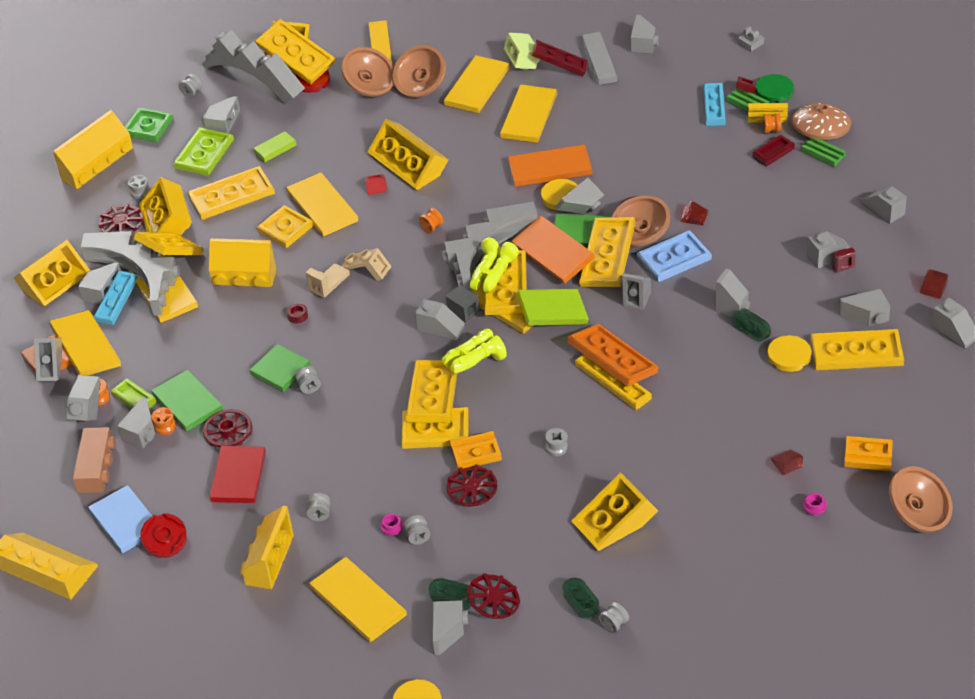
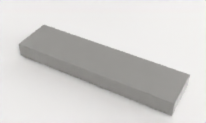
(599, 58)

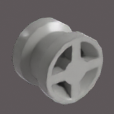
(190, 85)
(138, 186)
(308, 380)
(556, 442)
(318, 507)
(417, 529)
(613, 617)

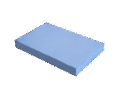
(674, 256)
(121, 517)

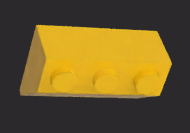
(165, 208)
(241, 262)
(52, 274)
(268, 549)

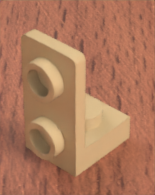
(372, 259)
(326, 282)

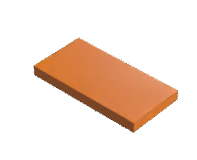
(550, 165)
(553, 249)
(613, 354)

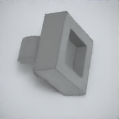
(750, 39)

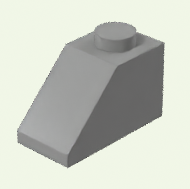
(643, 36)
(222, 115)
(581, 199)
(887, 203)
(823, 246)
(97, 283)
(636, 291)
(730, 294)
(866, 308)
(438, 320)
(954, 322)
(48, 358)
(84, 398)
(137, 425)
(448, 624)

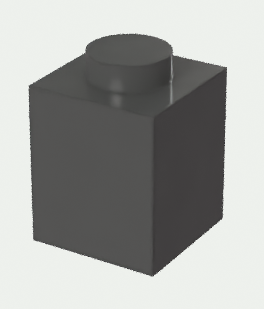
(463, 303)

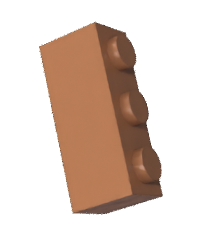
(94, 460)

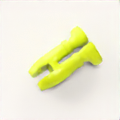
(492, 250)
(474, 351)

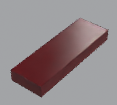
(559, 58)

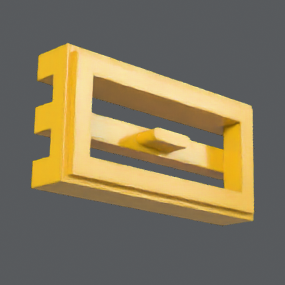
(757, 110)

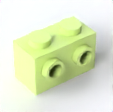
(519, 50)

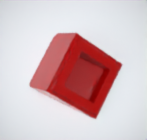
(375, 184)

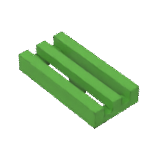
(741, 99)
(825, 151)

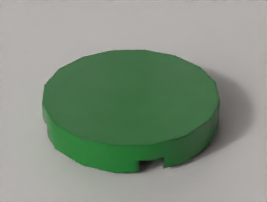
(775, 88)

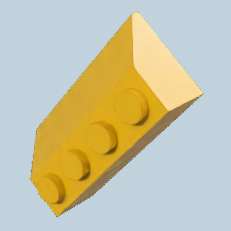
(92, 150)
(407, 155)
(44, 564)

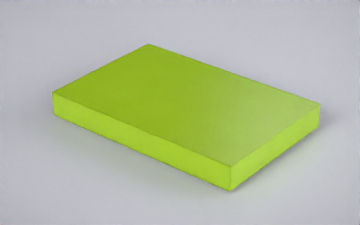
(203, 151)
(552, 307)

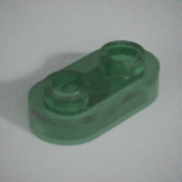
(751, 324)
(451, 591)
(582, 599)

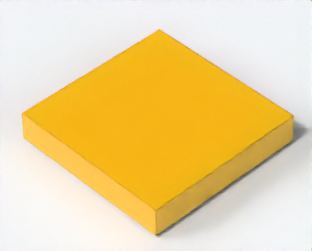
(285, 226)

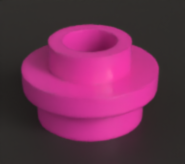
(812, 500)
(391, 524)

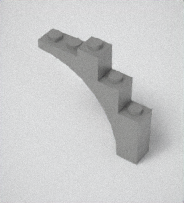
(251, 59)
(500, 225)
(139, 259)

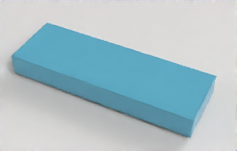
(714, 104)
(115, 297)

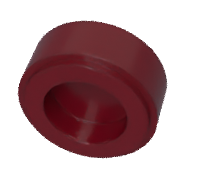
(297, 313)

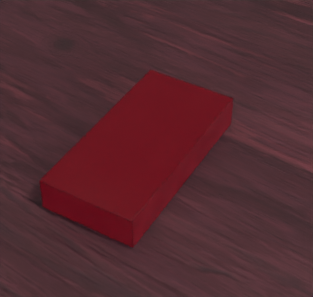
(773, 150)

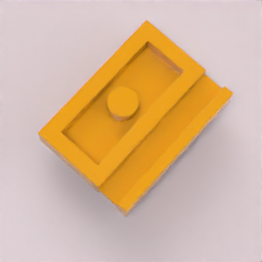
(476, 450)
(868, 453)

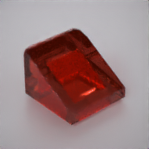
(694, 214)
(934, 283)
(788, 461)

